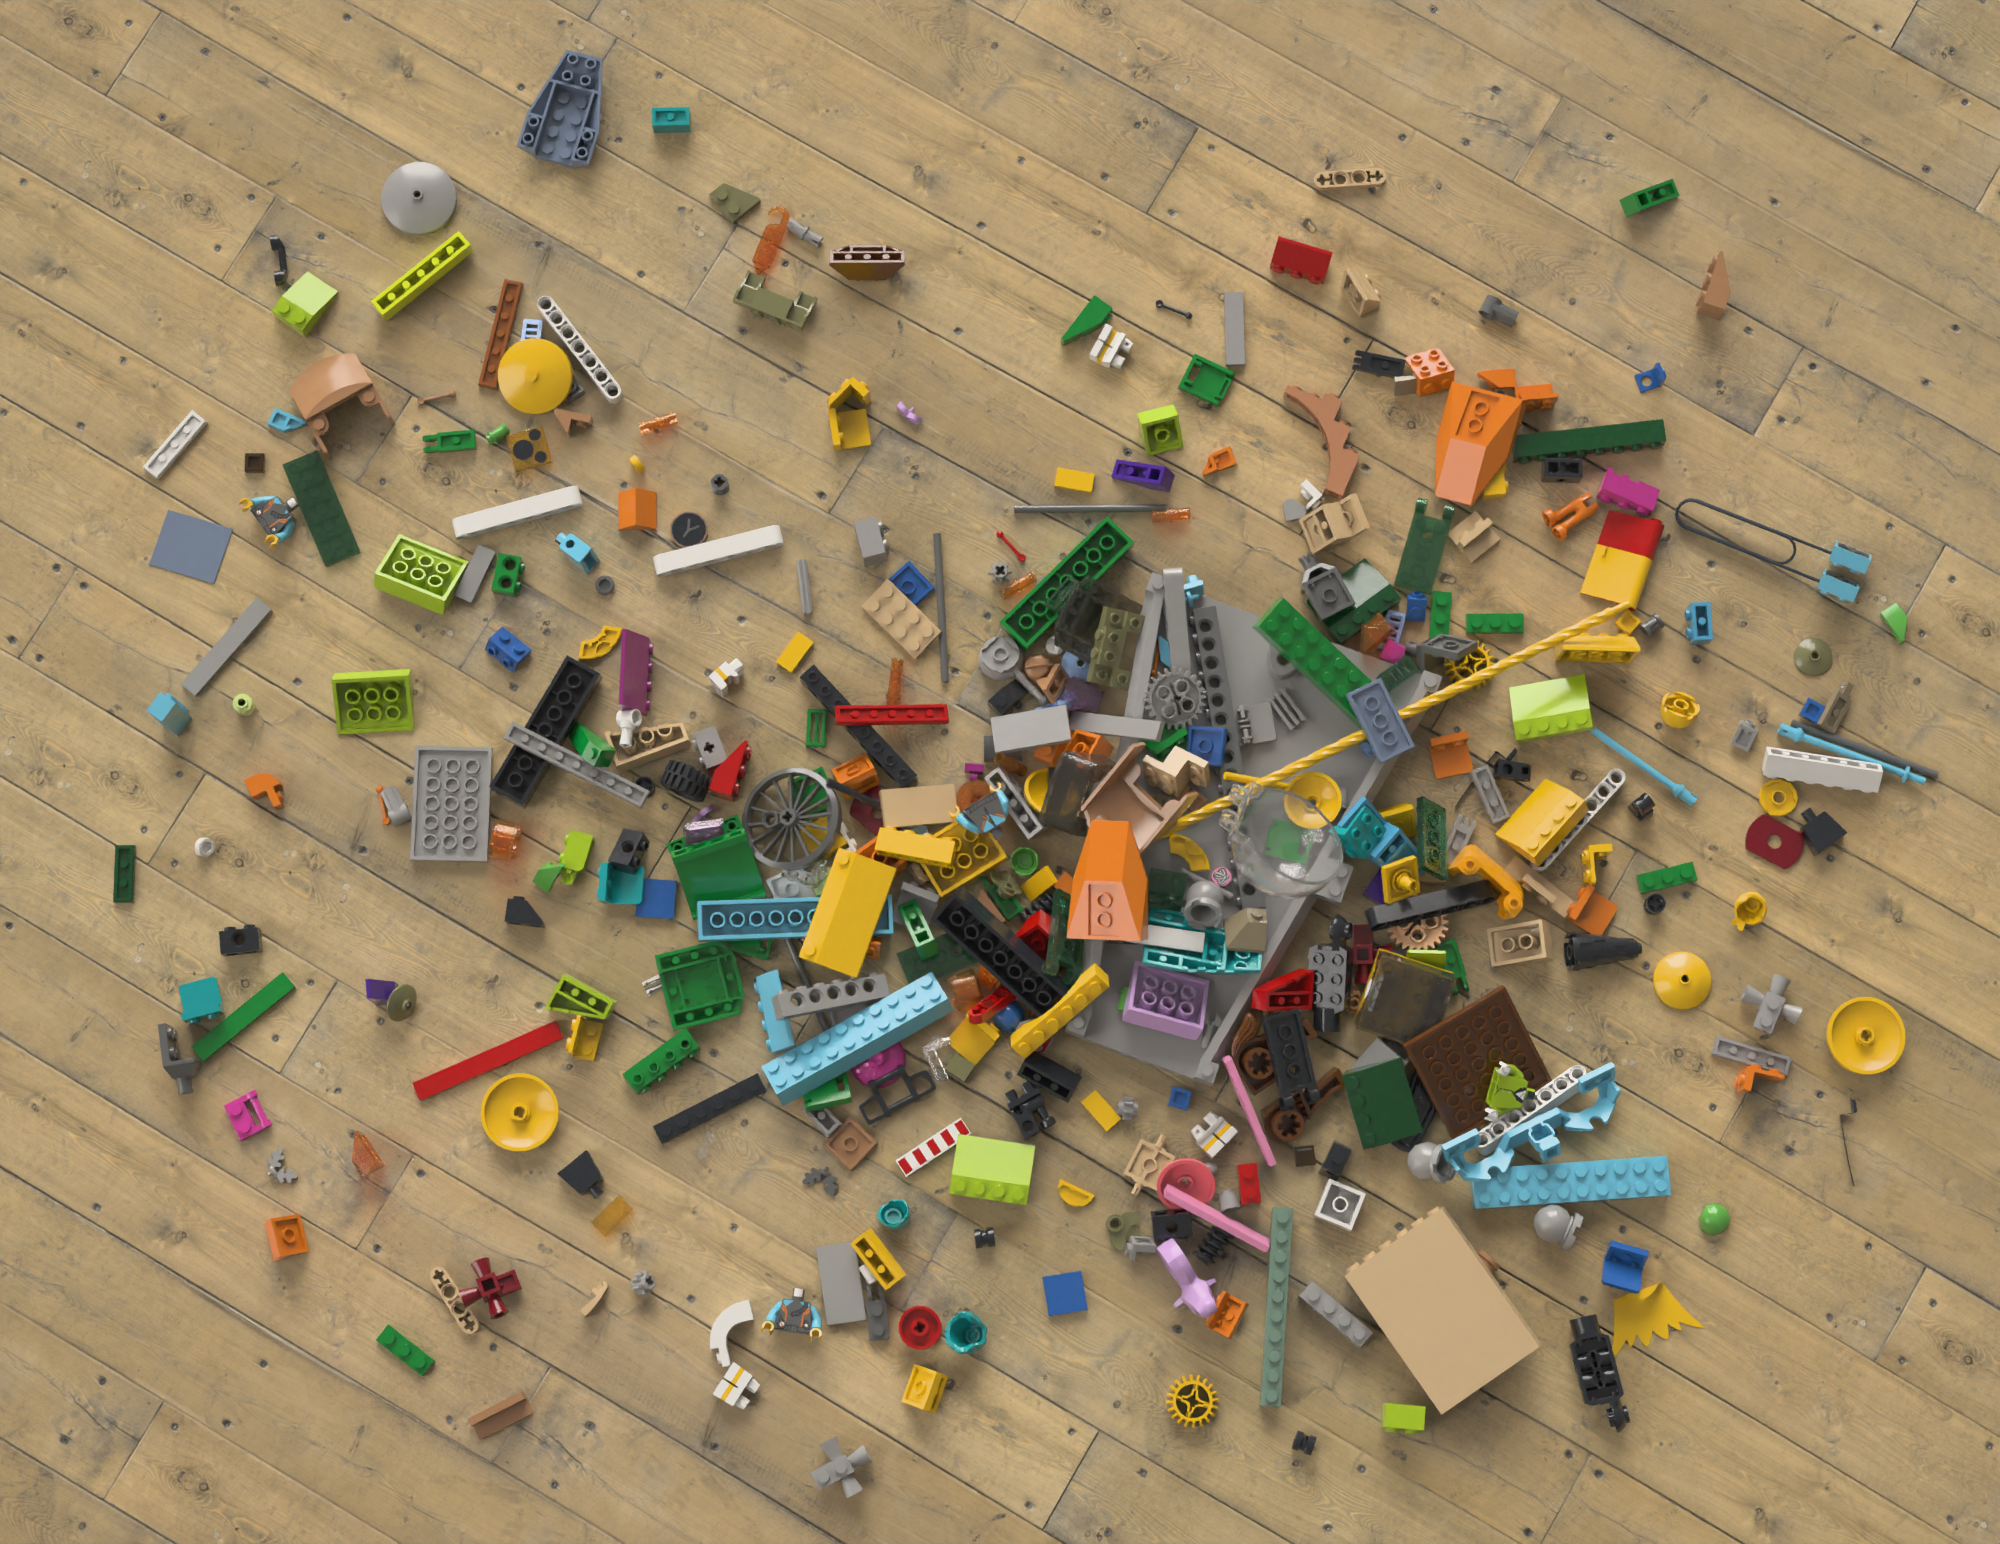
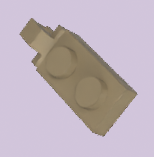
(1836, 707)

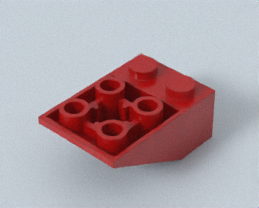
(727, 776)

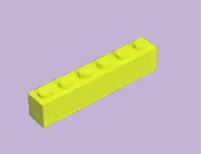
(422, 276)

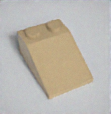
(1359, 291)
(1520, 943)

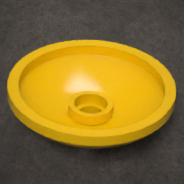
(1036, 788)
(1319, 788)
(1672, 989)

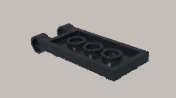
(1289, 1049)

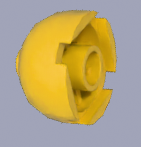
(1679, 710)

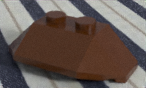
(867, 261)

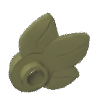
(1006, 884)
(1126, 1228)

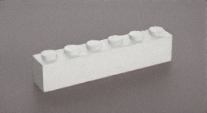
(1822, 770)

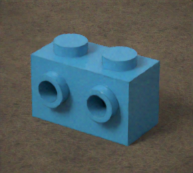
(1699, 623)

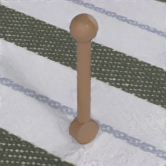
(421, 401)

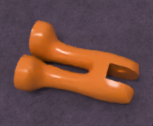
(1576, 505)

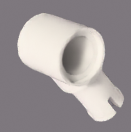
(627, 721)

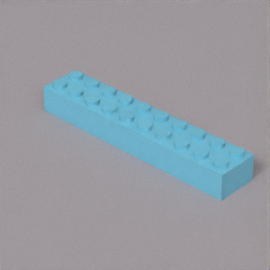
(767, 919)
(857, 1038)
(1573, 1183)

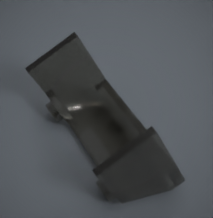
(1069, 789)

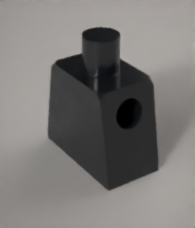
(1820, 831)
(1335, 1160)
(583, 1175)

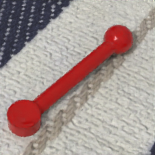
(1021, 557)

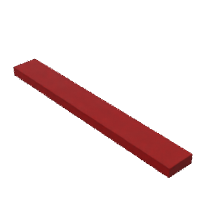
(488, 1060)

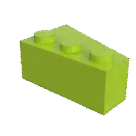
(580, 999)

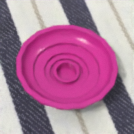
(880, 1065)

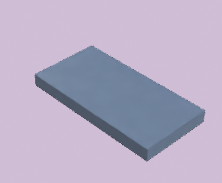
(1380, 720)

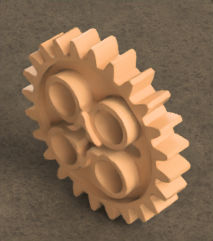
(1430, 934)

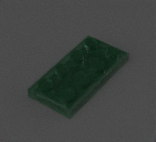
(1432, 838)

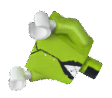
(1506, 1091)

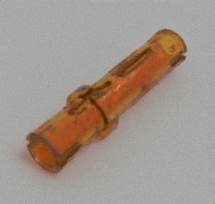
(894, 682)

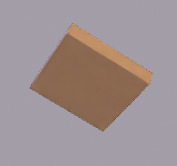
(850, 1143)

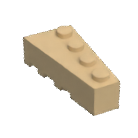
(648, 745)

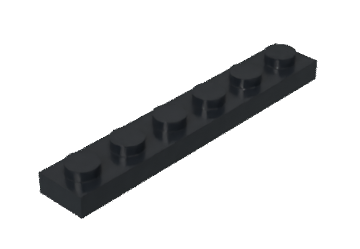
(709, 1108)

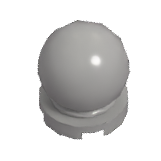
(1204, 905)
(1427, 1163)
(1555, 1225)

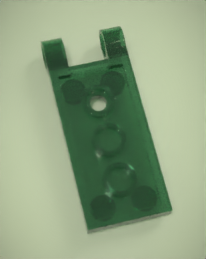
(1421, 555)
(1056, 953)
(940, 964)

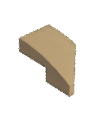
(598, 1292)

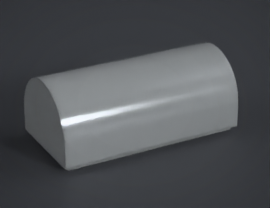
(824, 1120)

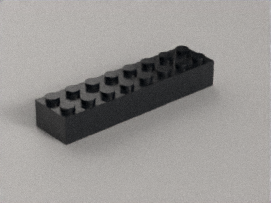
(551, 719)
(1000, 951)

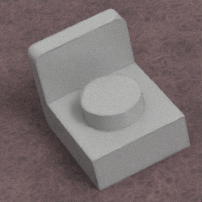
(1744, 735)
(1139, 1244)

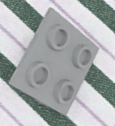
(1254, 723)

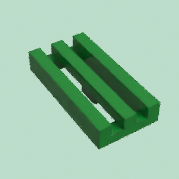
(808, 734)

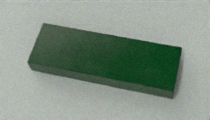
(124, 873)

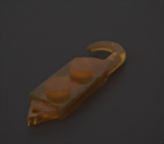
(770, 241)

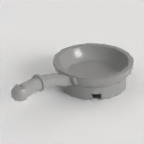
(1002, 660)

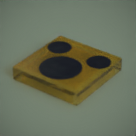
(529, 449)

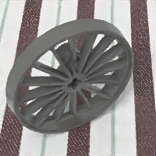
(790, 826)

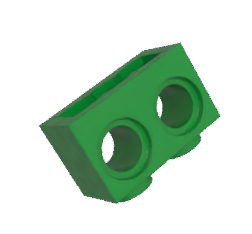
(502, 575)

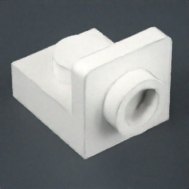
(1311, 492)

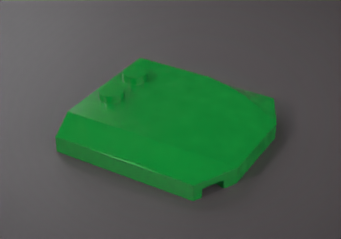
(700, 984)

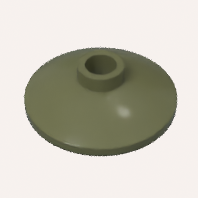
(1809, 665)
(401, 1002)

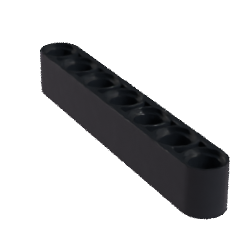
(1430, 905)

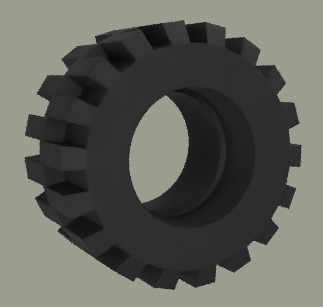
(686, 781)

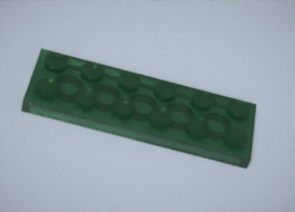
(321, 508)

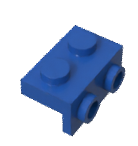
(507, 649)

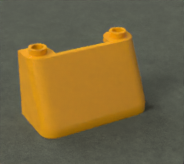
(1474, 860)

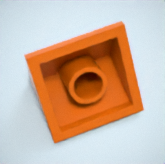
(637, 509)

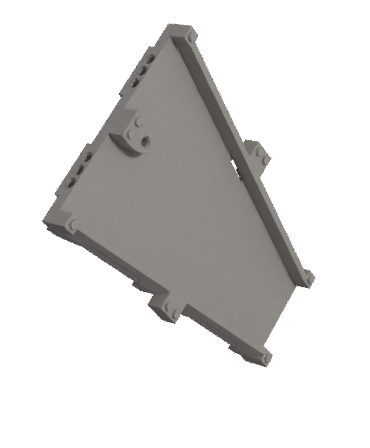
(1252, 679)

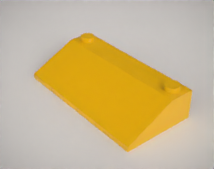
(847, 913)

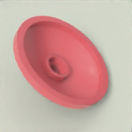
(1199, 1186)

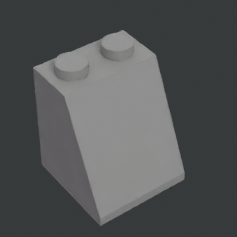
(1382, 1050)

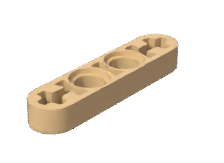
(1349, 177)
(453, 1301)

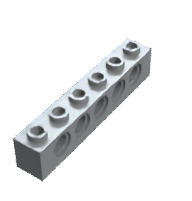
(785, 1009)

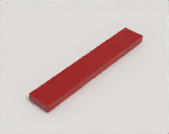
(891, 714)

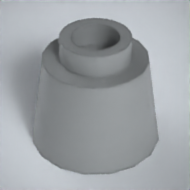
(1229, 1201)

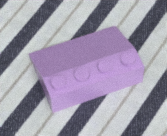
(1166, 1001)

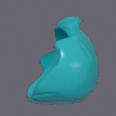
(894, 1214)

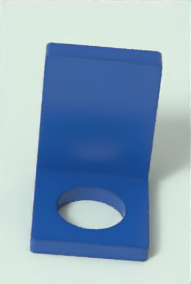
(1657, 377)

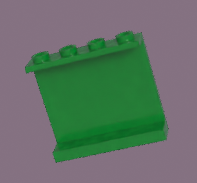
(718, 870)

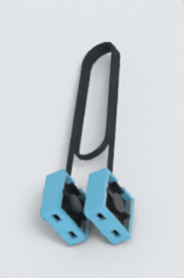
(1829, 583)

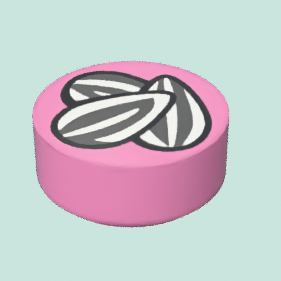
(1221, 876)

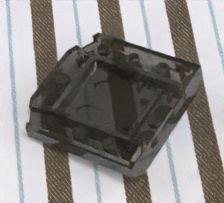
(1082, 614)

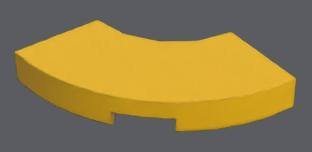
(601, 644)
(1190, 852)

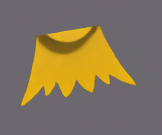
(1647, 1312)

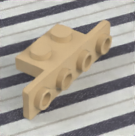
(1536, 884)

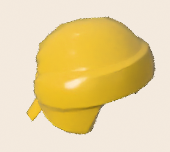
(1749, 909)

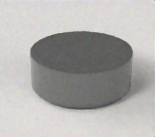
(605, 585)

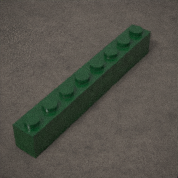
(1589, 441)

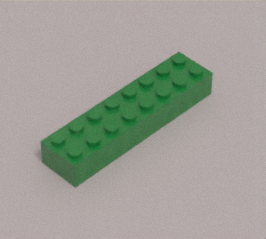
(1090, 558)
(1311, 654)

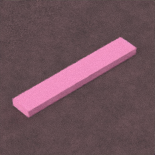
(1249, 1111)
(1216, 1218)

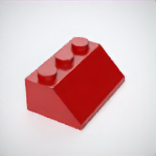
(1300, 260)
(1036, 934)

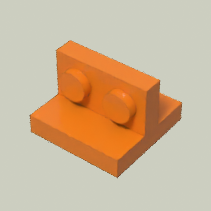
(857, 774)
(286, 1236)

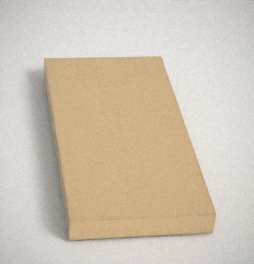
(918, 805)

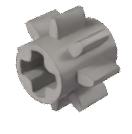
(1000, 577)
(1127, 1108)
(642, 1283)

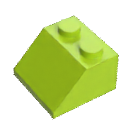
(1160, 430)

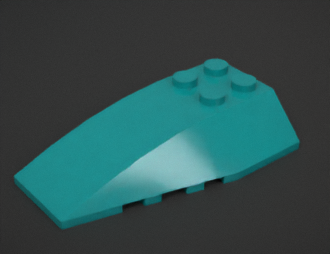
(1212, 960)

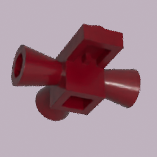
(1364, 951)
(490, 1288)

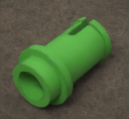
(497, 434)
(1120, 1007)

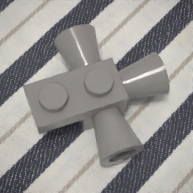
(1771, 1004)
(840, 1467)

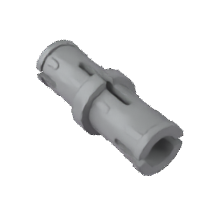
(804, 232)

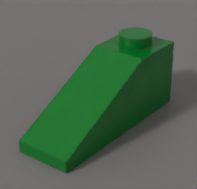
(1649, 197)
(1089, 320)
(591, 746)
(918, 929)

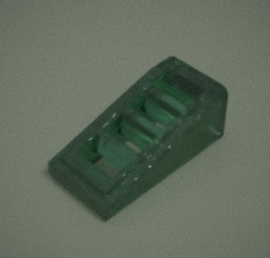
(1389, 681)

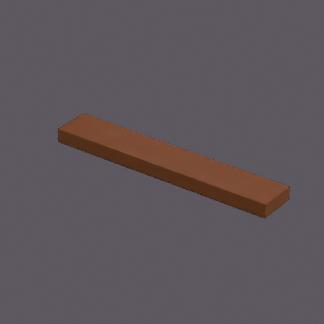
(500, 333)

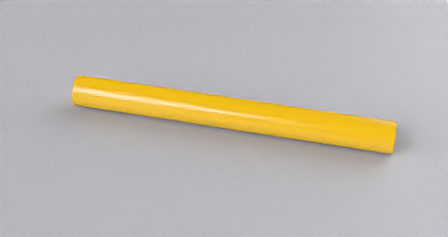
(1248, 779)

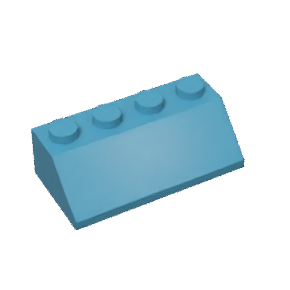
(779, 1031)

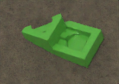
(1896, 620)
(547, 876)

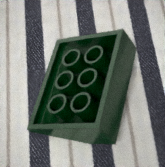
(1371, 595)
(1382, 1102)

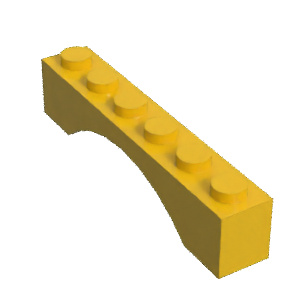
(1082, 993)

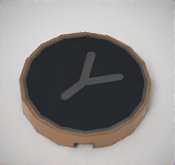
(688, 529)

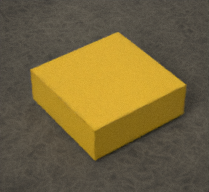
(1628, 622)

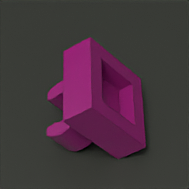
(974, 770)

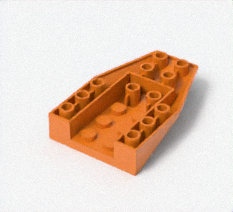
(1474, 441)
(1109, 886)

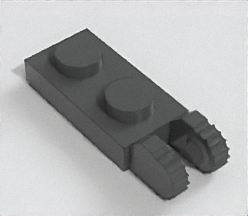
(877, 1315)

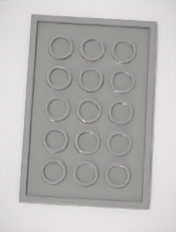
(451, 804)

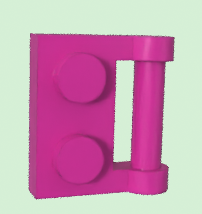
(242, 1119)

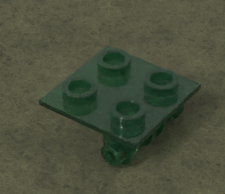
(1166, 889)

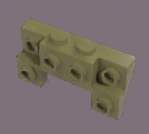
(772, 305)
(1109, 647)

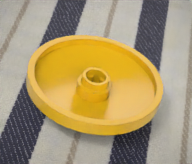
(535, 376)
(1865, 1035)
(519, 1112)

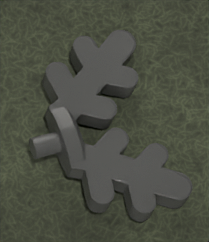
(817, 1174)

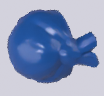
(1009, 1017)

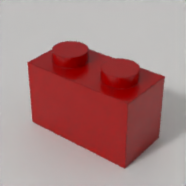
(1248, 1184)

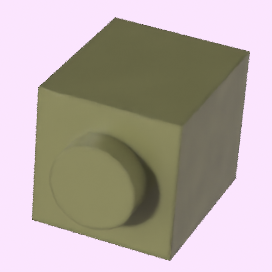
(959, 1067)

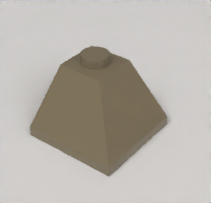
(1246, 930)

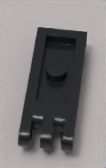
(1378, 364)

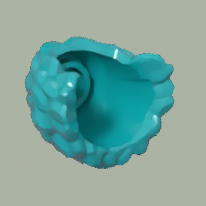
(963, 1332)

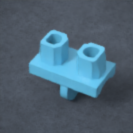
(1193, 589)

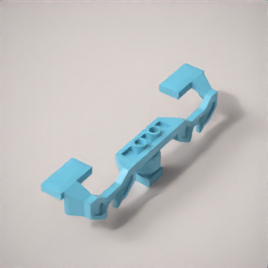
(1538, 1130)

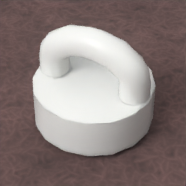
(1051, 648)
(204, 847)

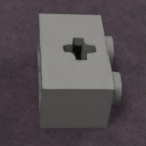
(705, 738)

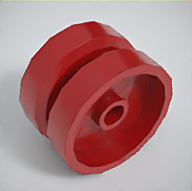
(909, 1323)

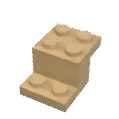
(1334, 523)
(1176, 771)

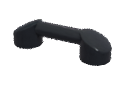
(279, 276)

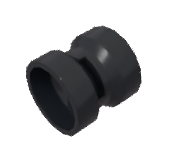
(646, 783)
(1657, 902)
(984, 1237)
(1304, 1443)

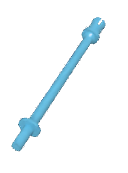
(1798, 735)
(1677, 789)

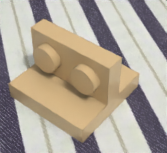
(1473, 536)

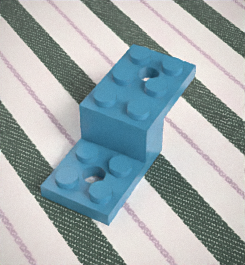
(1393, 844)

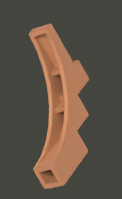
(1323, 412)

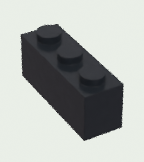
(1049, 1076)

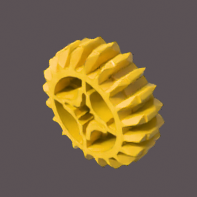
(1484, 659)
(1175, 1396)

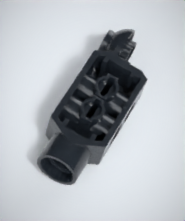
(1332, 976)
(1597, 1369)

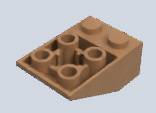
(1715, 289)

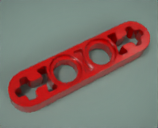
(990, 1005)

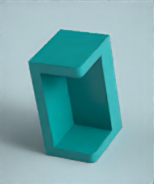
(671, 120)

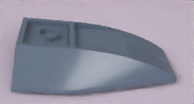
(566, 113)

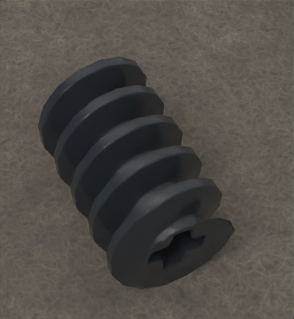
(1045, 905)
(1212, 1245)

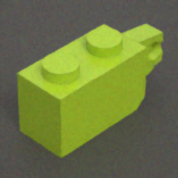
(575, 855)

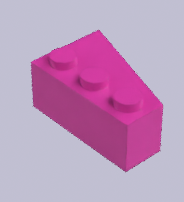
(1627, 493)

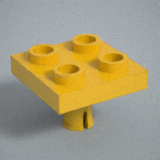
(1400, 879)

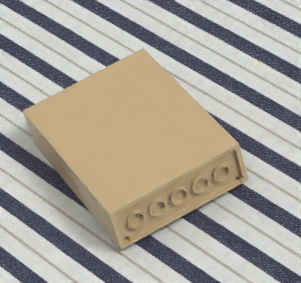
(1442, 1309)

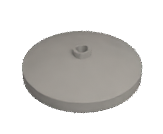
(429, 210)

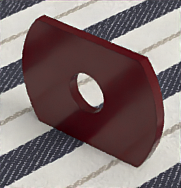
(863, 812)
(1757, 841)

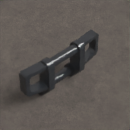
(901, 1103)

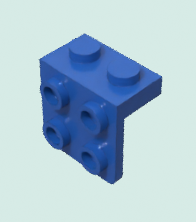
(1623, 1266)

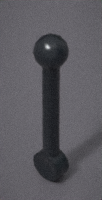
(1159, 303)

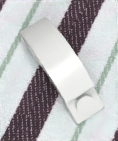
(726, 1321)

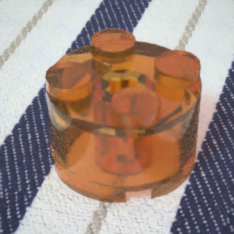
(969, 790)
(504, 840)
(966, 989)

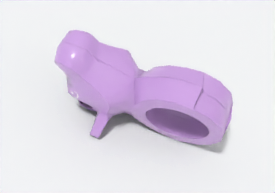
(1195, 1292)

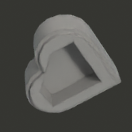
(1293, 510)

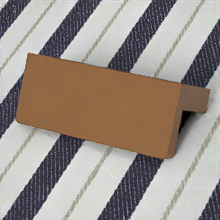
(501, 1415)

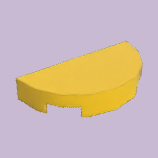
(1073, 1195)

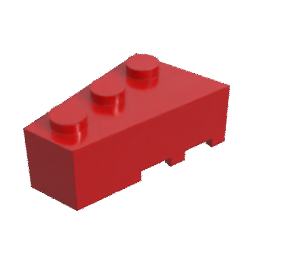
(1285, 992)

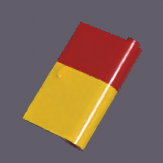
(1622, 558)

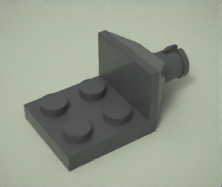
(1324, 588)
(1434, 650)
(178, 1069)

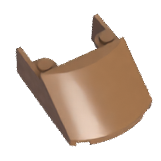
(329, 385)
(1124, 800)

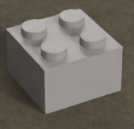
(870, 541)

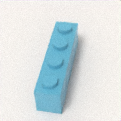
(169, 712)

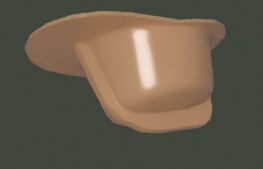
(1038, 666)

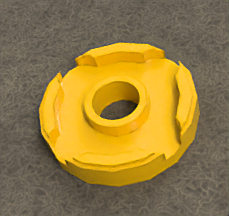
(1786, 790)

